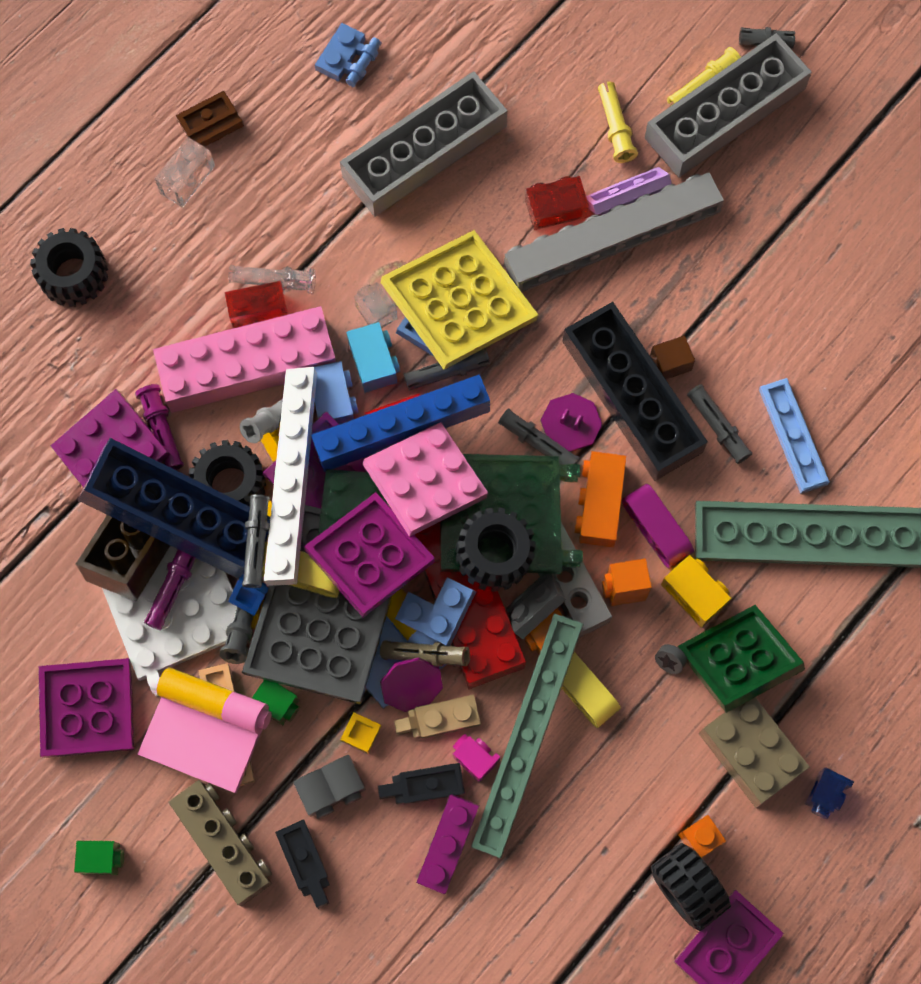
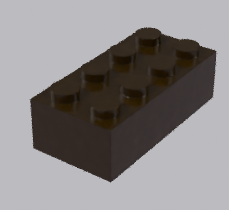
(121, 558)

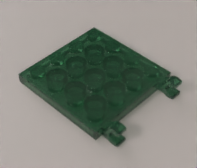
(530, 489)

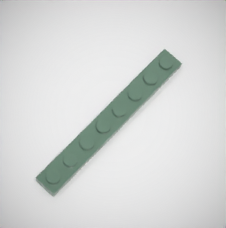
(527, 735)

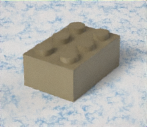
(754, 751)

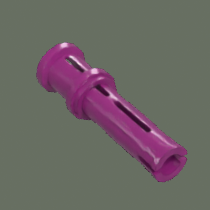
(157, 415)
(178, 572)

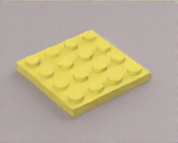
(459, 299)

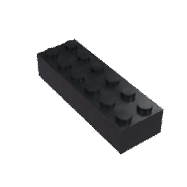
(634, 391)

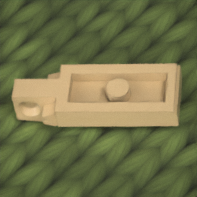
(440, 718)

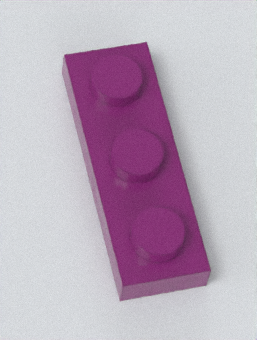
(447, 844)

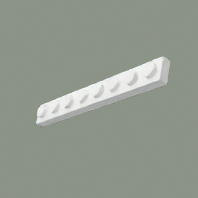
(290, 477)

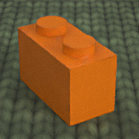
(627, 582)

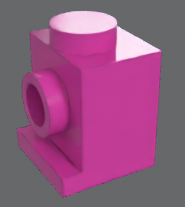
(475, 757)

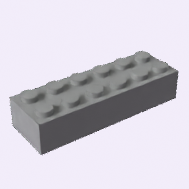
(727, 105)
(424, 143)

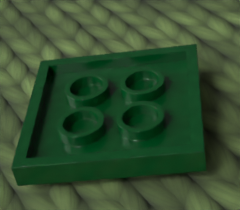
(741, 658)

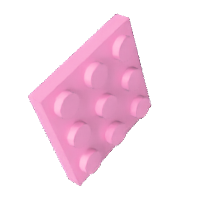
(425, 479)

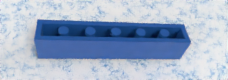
(398, 422)

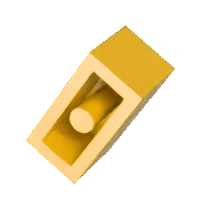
(696, 590)

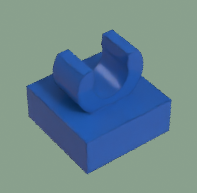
(247, 598)

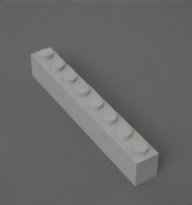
(613, 232)

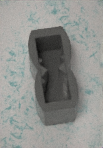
(330, 786)

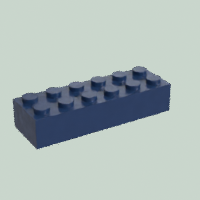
(169, 507)

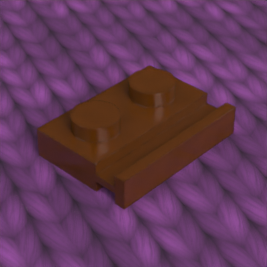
(210, 119)

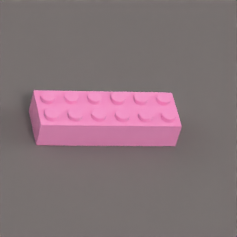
(242, 359)

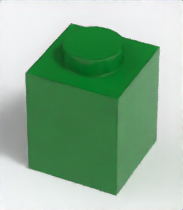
(280, 701)
(98, 858)

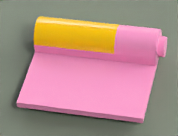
(204, 729)

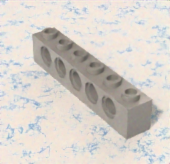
(596, 612)

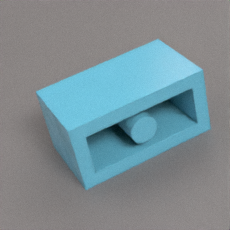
(372, 357)

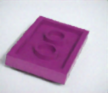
(729, 945)

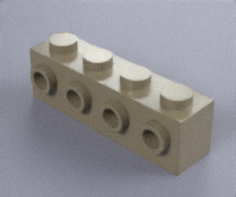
(220, 842)

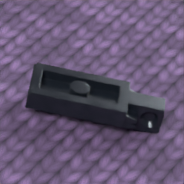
(424, 784)
(304, 861)

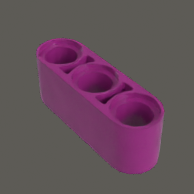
(657, 526)

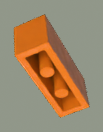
(601, 499)

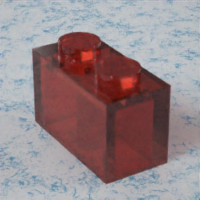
(556, 202)
(256, 304)

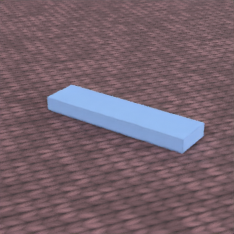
(794, 435)

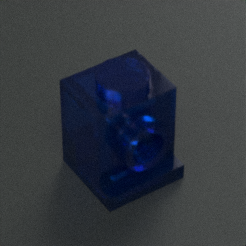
(828, 793)

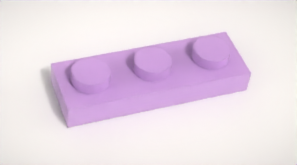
(628, 190)

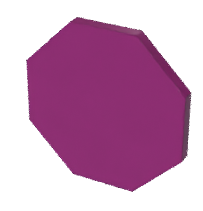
(571, 421)
(411, 684)

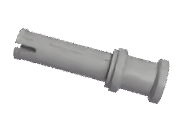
(264, 421)

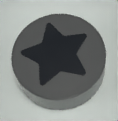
(670, 659)

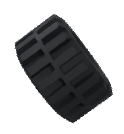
(64, 247)
(227, 457)
(503, 527)
(690, 886)

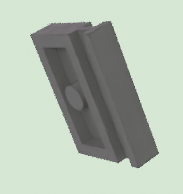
(535, 604)

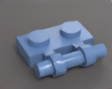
(341, 51)

